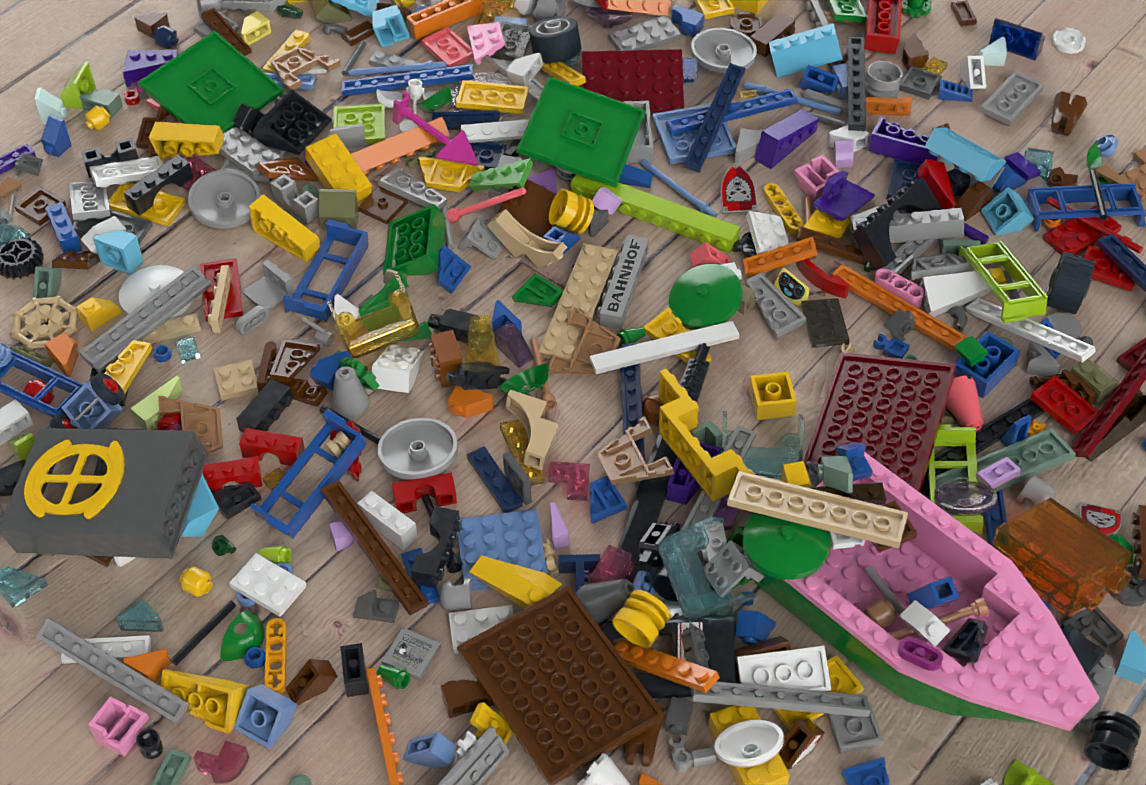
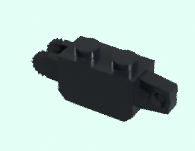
(452, 320)
(477, 375)
(649, 544)

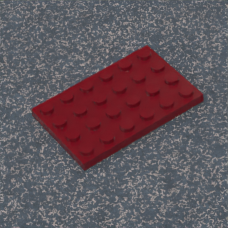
(637, 76)

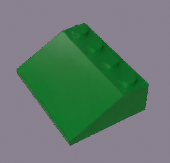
(415, 242)

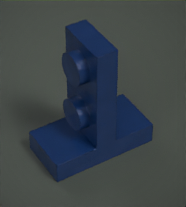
(579, 564)

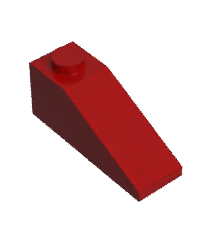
(938, 181)

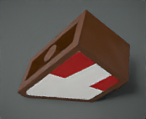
(799, 742)

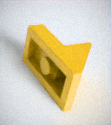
(485, 717)

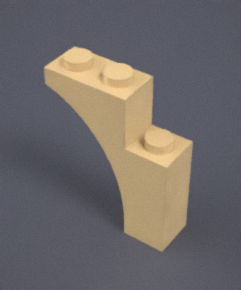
(522, 241)
(540, 432)

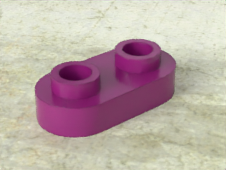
(920, 654)

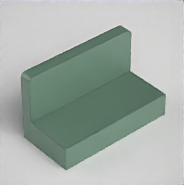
(953, 246)
(708, 434)

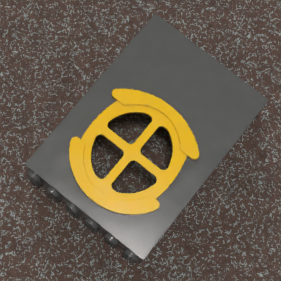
(134, 511)

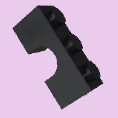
(124, 151)

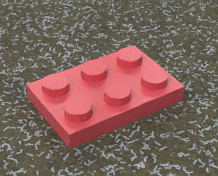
(448, 47)

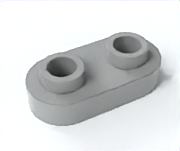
(252, 319)

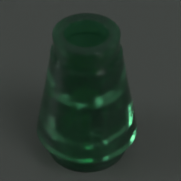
(290, 11)

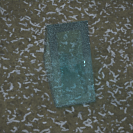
(1041, 159)
(187, 349)
(140, 618)

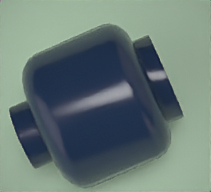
(166, 37)

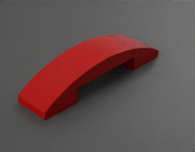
(832, 285)

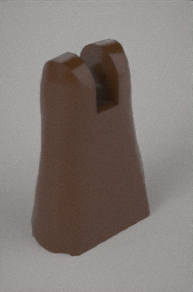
(1065, 114)
(643, 744)

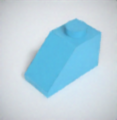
(1133, 660)

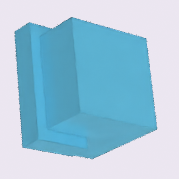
(389, 26)

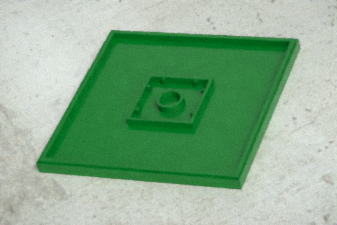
(210, 84)
(581, 131)

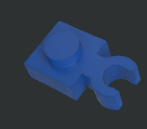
(892, 348)

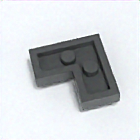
(1097, 624)

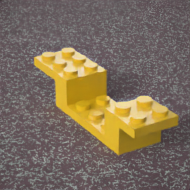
(676, 422)

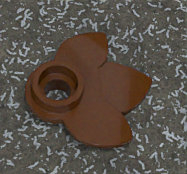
(1059, 178)

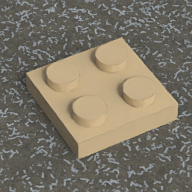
(236, 379)

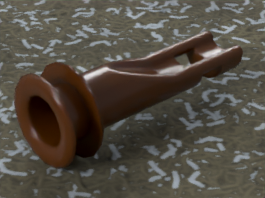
(1035, 382)

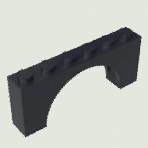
(873, 234)

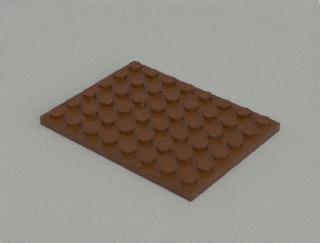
(560, 685)

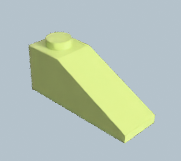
(147, 411)

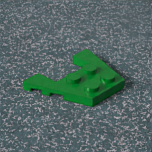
(380, 301)

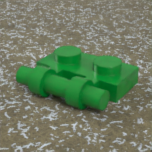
(366, 378)

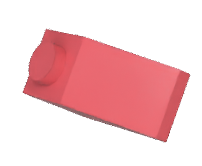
(708, 255)

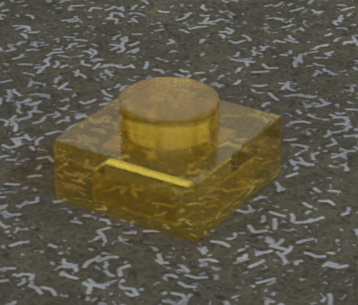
(935, 65)
(748, 94)
(273, 478)

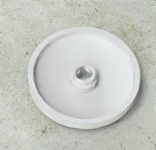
(145, 284)

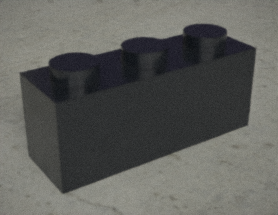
(265, 407)

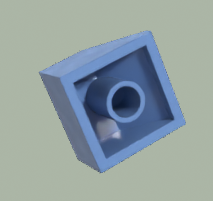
(264, 715)

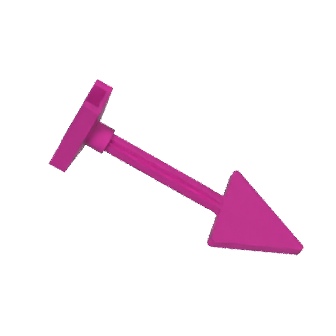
(455, 150)

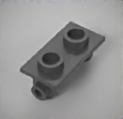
(694, 640)

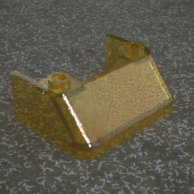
(378, 328)

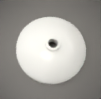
(749, 743)

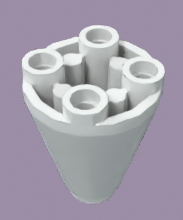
(604, 773)

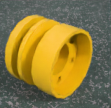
(571, 211)
(641, 618)

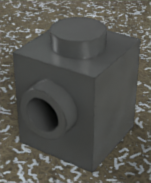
(678, 716)

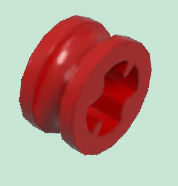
(131, 97)

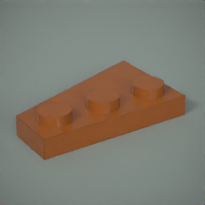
(292, 167)

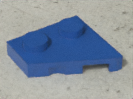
(450, 269)

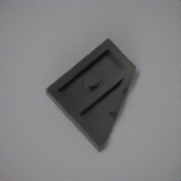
(967, 641)

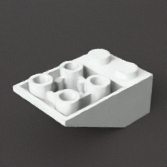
(397, 368)

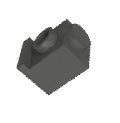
(900, 323)

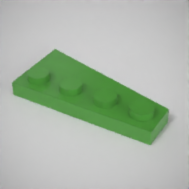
(504, 176)

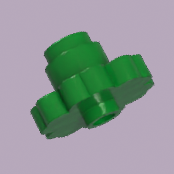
(916, 8)

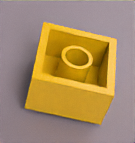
(772, 395)

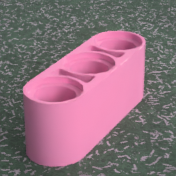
(899, 286)

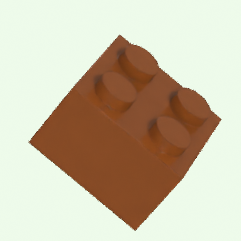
(445, 355)

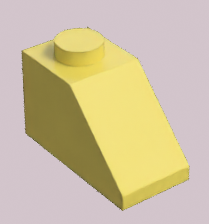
(255, 27)

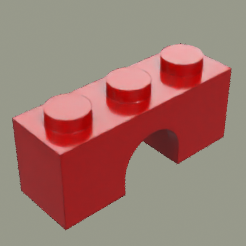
(259, 442)
(237, 470)
(439, 487)

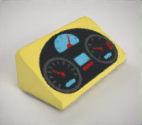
(792, 287)

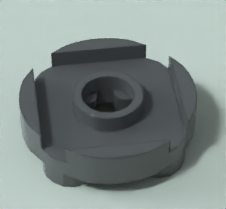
(1132, 597)

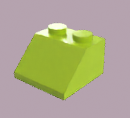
(78, 84)

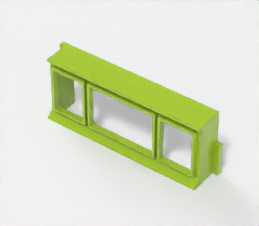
(1013, 309)
(957, 437)

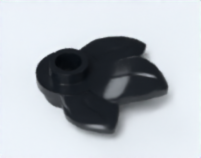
(746, 245)

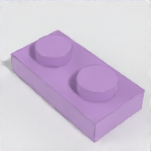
(998, 473)

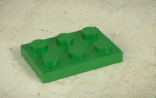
(847, 10)

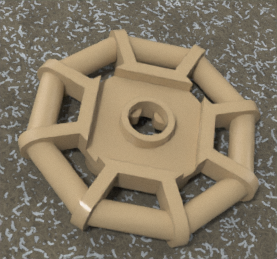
(43, 314)

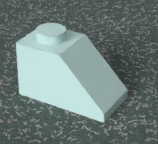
(49, 104)

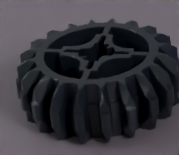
(20, 257)

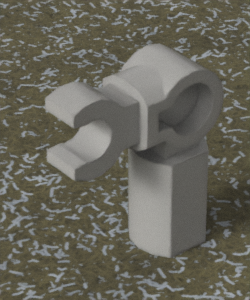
(683, 760)

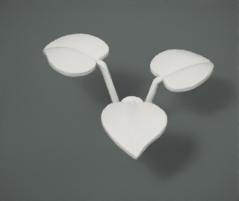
(415, 90)

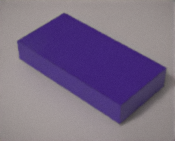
(1022, 166)

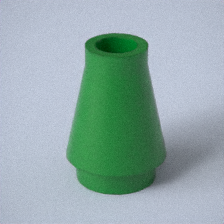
(631, 335)
(395, 676)

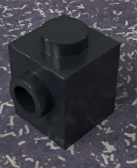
(958, 181)

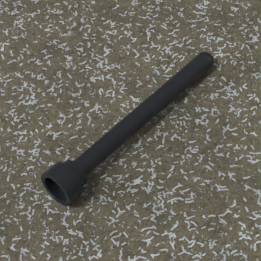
(455, 562)

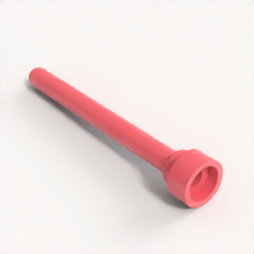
(455, 214)

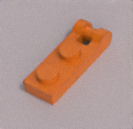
(889, 106)

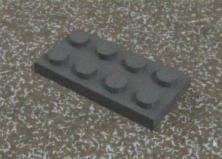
(133, 224)

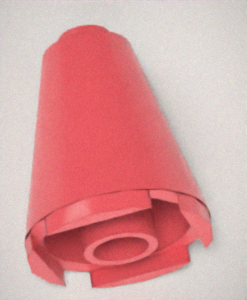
(964, 403)

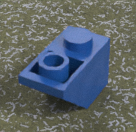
(562, 235)
(935, 594)

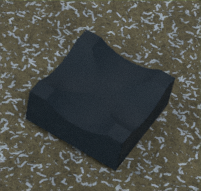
(1086, 651)

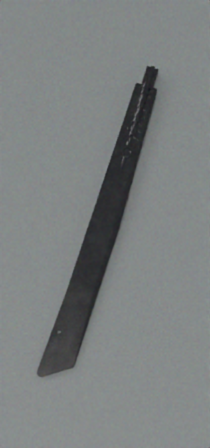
(653, 491)

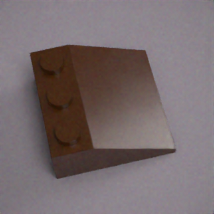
(531, 208)

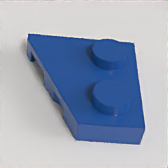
(604, 500)

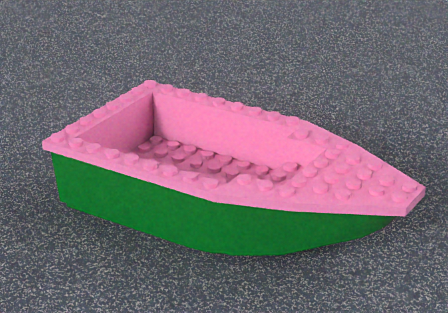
(1025, 660)

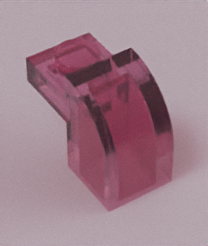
(226, 765)

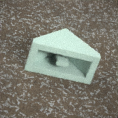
(995, 53)

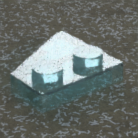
(18, 585)

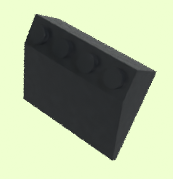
(291, 124)

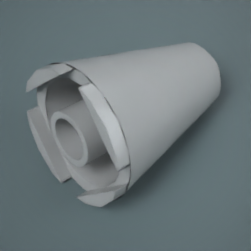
(348, 394)

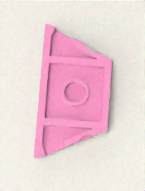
(485, 39)

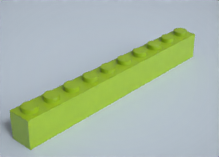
(664, 213)

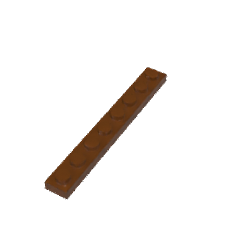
(374, 548)

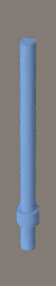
(428, 65)
(762, 89)
(701, 206)

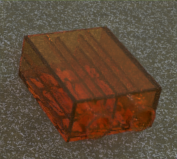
(1064, 557)

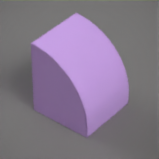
(843, 154)
(606, 200)
(340, 535)

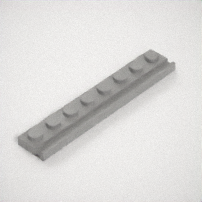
(145, 318)
(478, 761)

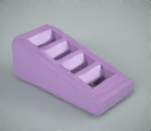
(560, 534)

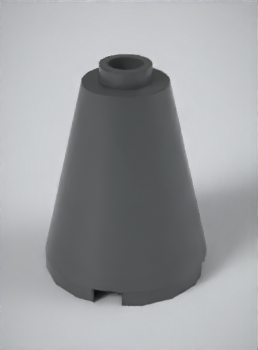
(604, 598)

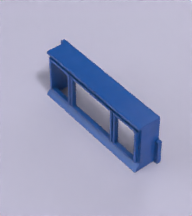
(1084, 193)
(342, 233)
(44, 373)
(335, 423)

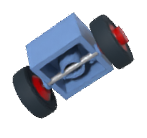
(92, 405)

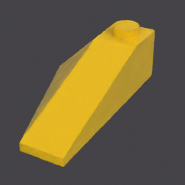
(515, 582)
(209, 698)

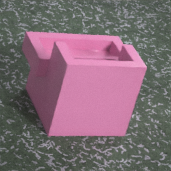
(814, 176)
(117, 726)

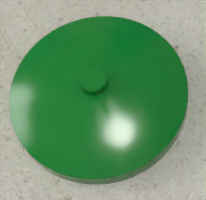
(706, 296)
(784, 547)

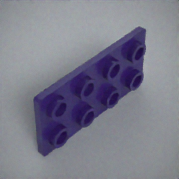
(842, 197)

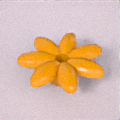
(1035, 428)

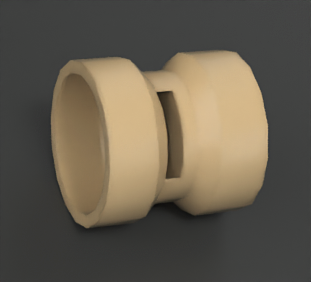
(343, 443)

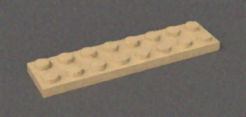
(583, 292)
(818, 509)

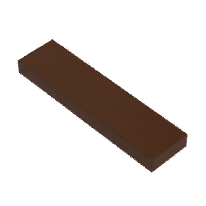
(221, 26)
(833, 245)

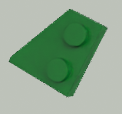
(538, 292)

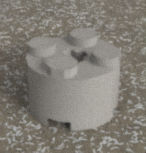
(549, 8)

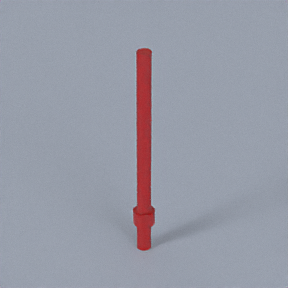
(1100, 228)

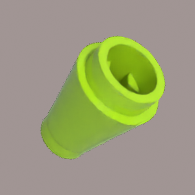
(276, 554)

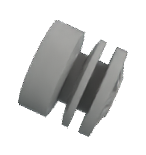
(883, 80)

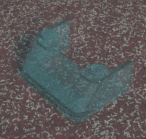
(769, 461)
(687, 573)

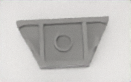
(939, 265)

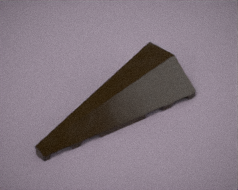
(1130, 419)

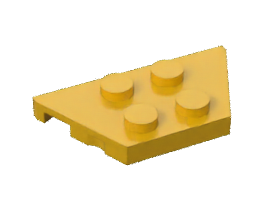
(447, 174)
(827, 224)

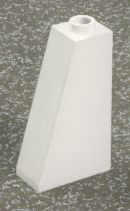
(951, 290)

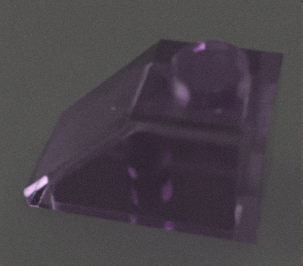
(513, 345)

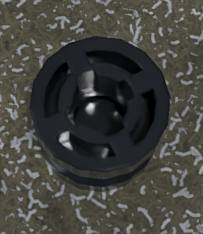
(149, 743)

